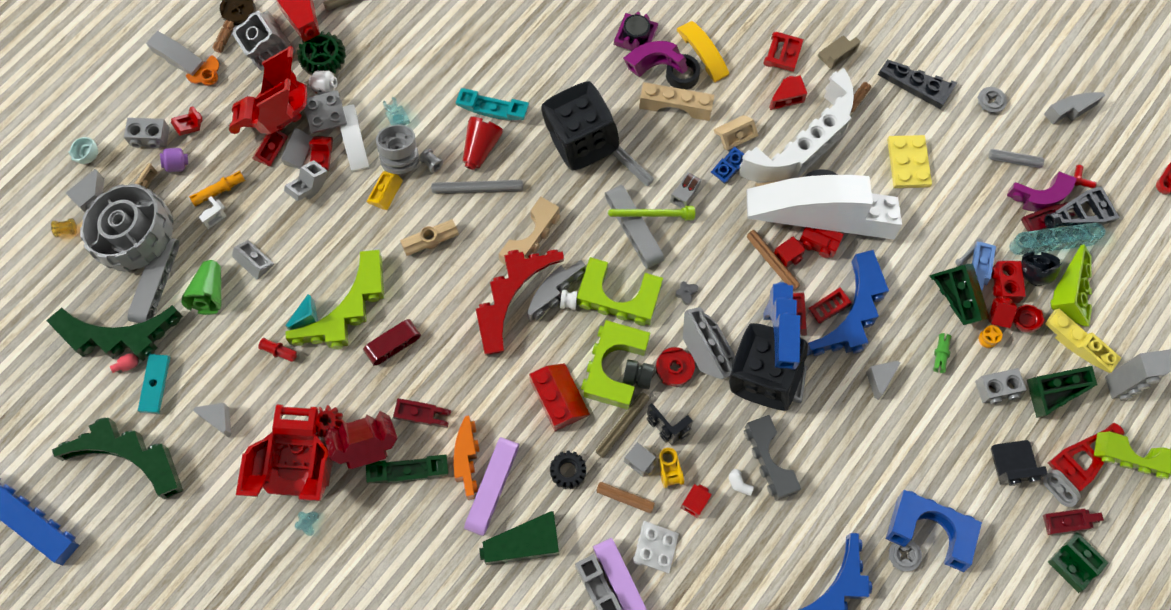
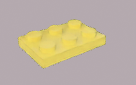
(909, 161)

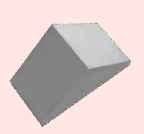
(880, 377)
(217, 415)

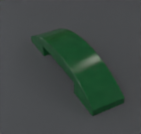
(407, 470)

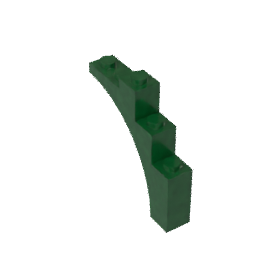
(113, 341)
(105, 439)

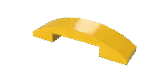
(705, 50)

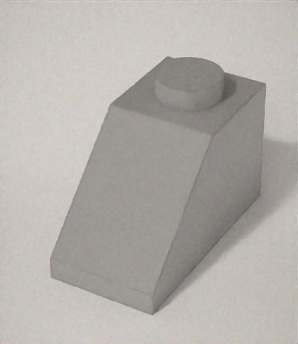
(87, 190)

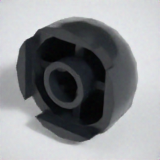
(1040, 268)

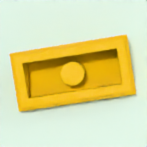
(385, 190)

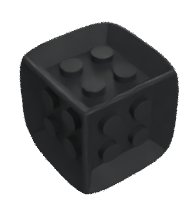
(580, 125)
(755, 373)

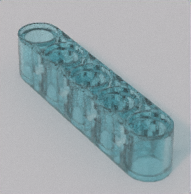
(1064, 234)

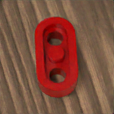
(1165, 179)

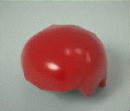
(1028, 318)

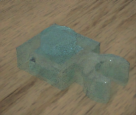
(395, 114)

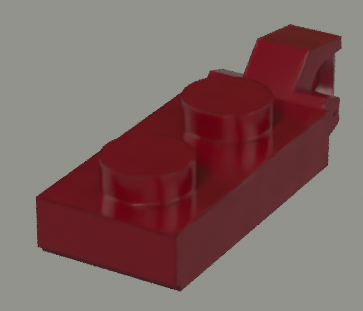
(1070, 521)

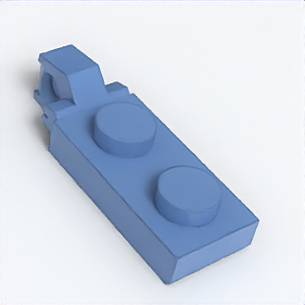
(983, 262)

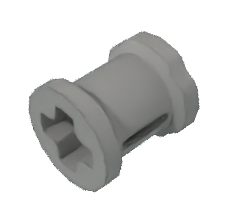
(431, 160)

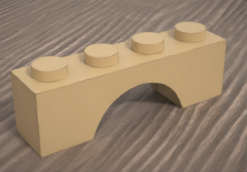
(695, 103)
(544, 216)

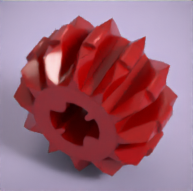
(324, 415)

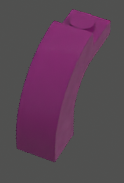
(654, 54)
(1040, 199)

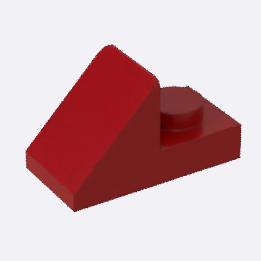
(321, 150)

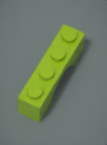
(1116, 448)

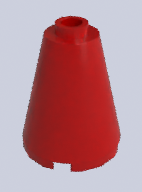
(479, 141)

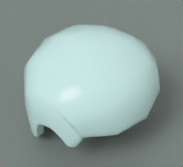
(83, 150)

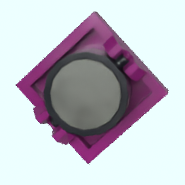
(635, 31)

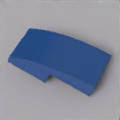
(728, 166)

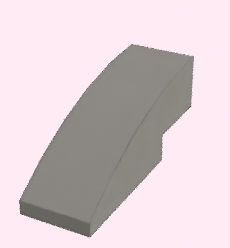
(174, 53)
(1073, 106)

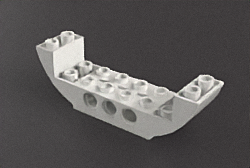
(808, 144)

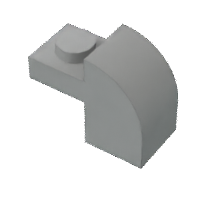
(308, 183)

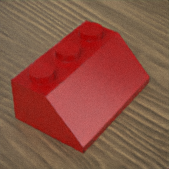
(558, 395)

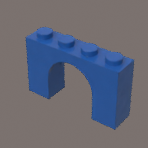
(960, 528)

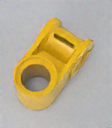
(671, 469)

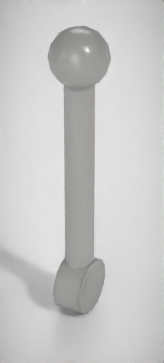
(959, 262)

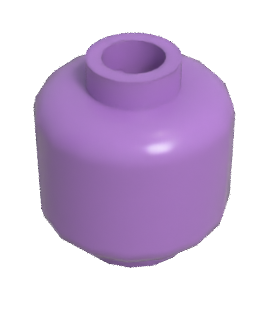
(173, 160)

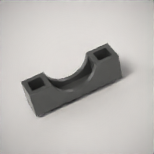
(781, 481)

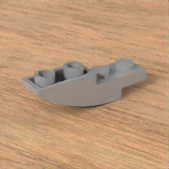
(548, 293)

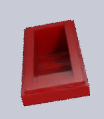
(832, 296)

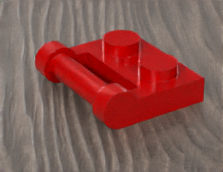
(789, 53)

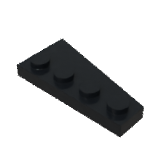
(928, 88)

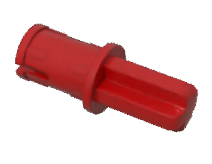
(277, 349)

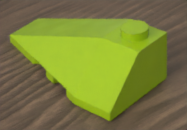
(1074, 288)

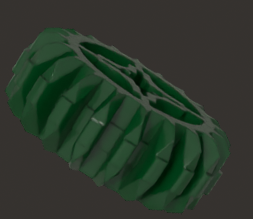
(321, 58)

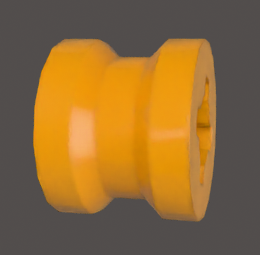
(992, 332)

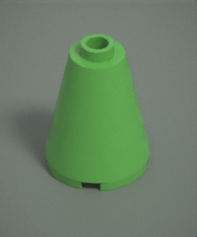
(204, 289)

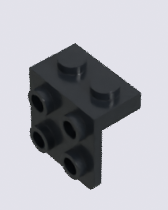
(667, 432)
(1016, 463)

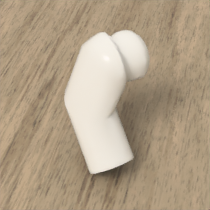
(737, 483)

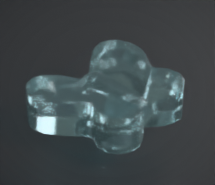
(305, 522)

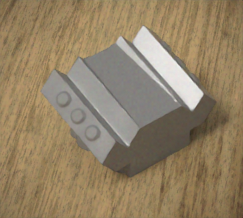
(260, 37)

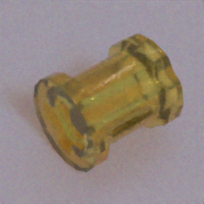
(64, 227)

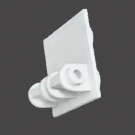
(655, 547)

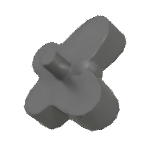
(686, 291)

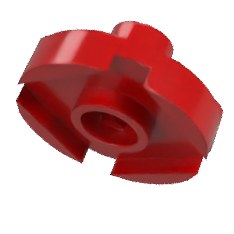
(668, 375)

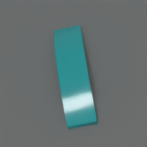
(491, 107)

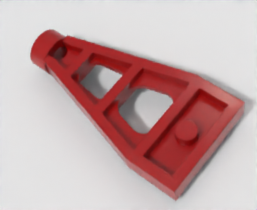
(1071, 469)

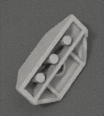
(707, 344)

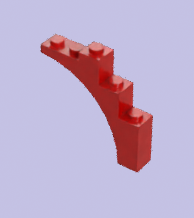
(519, 270)

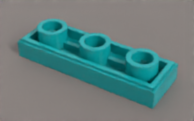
(155, 372)

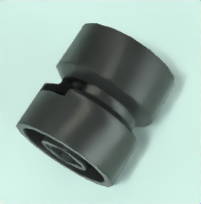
(638, 374)

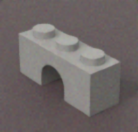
(596, 585)

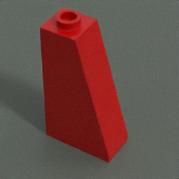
(301, 16)

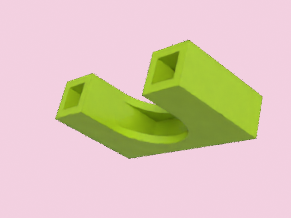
(638, 309)
(613, 338)

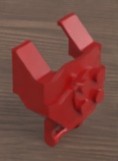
(277, 103)
(288, 459)

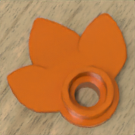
(207, 70)

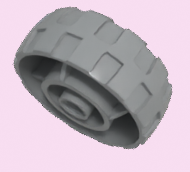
(126, 227)

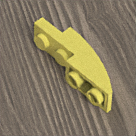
(1081, 343)

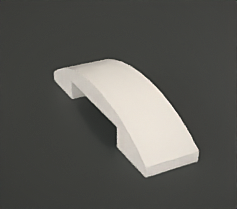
(353, 140)

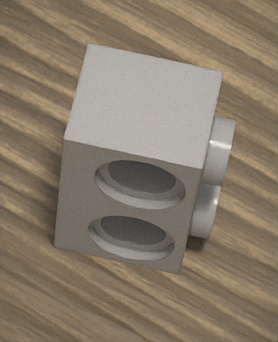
(147, 128)
(999, 383)

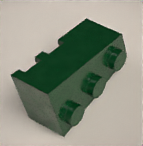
(963, 293)
(1058, 388)

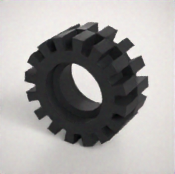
(568, 482)

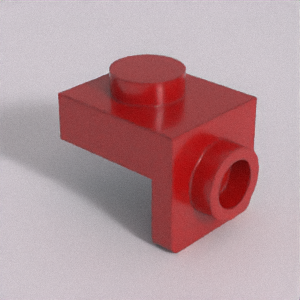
(187, 123)

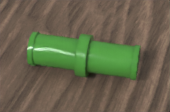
(942, 353)

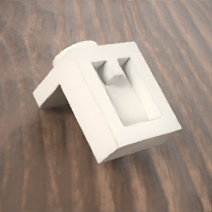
(214, 214)

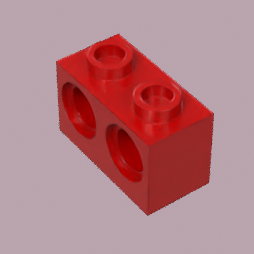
(1013, 282)

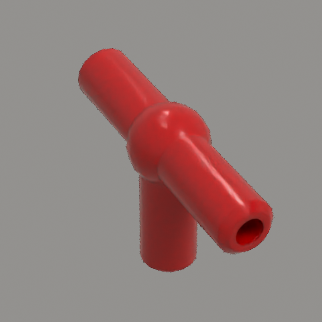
(1080, 181)

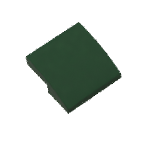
(1078, 562)

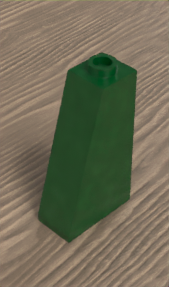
(524, 542)

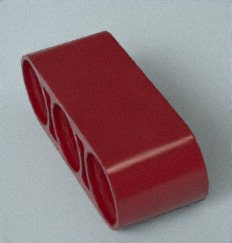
(391, 342)

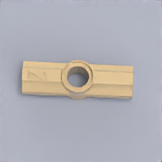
(440, 232)

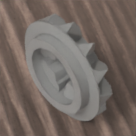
(989, 93)
(914, 556)

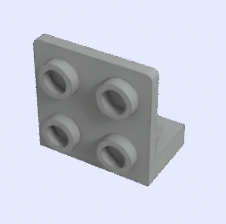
(325, 112)

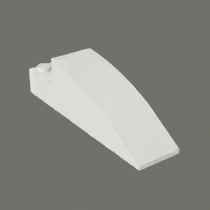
(827, 203)

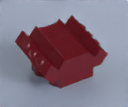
(361, 440)

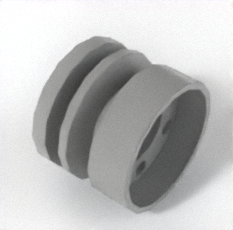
(397, 149)

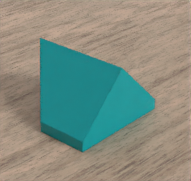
(304, 315)

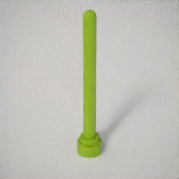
(686, 213)

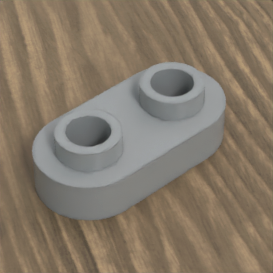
(1061, 488)

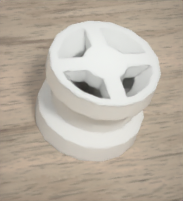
(568, 299)

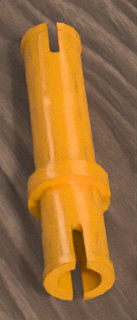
(217, 188)

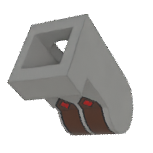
(685, 190)

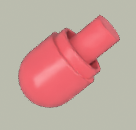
(125, 363)

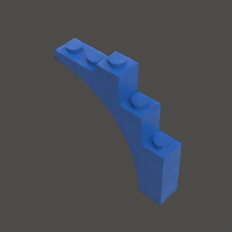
(869, 289)
(786, 325)
(848, 580)

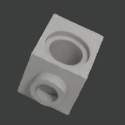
(640, 459)

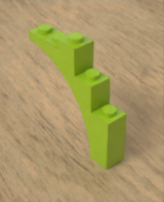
(352, 310)

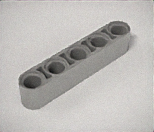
(635, 228)
(152, 284)

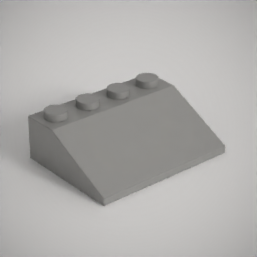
(1138, 374)

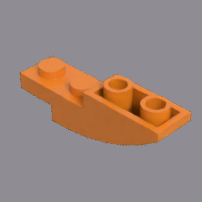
(465, 450)

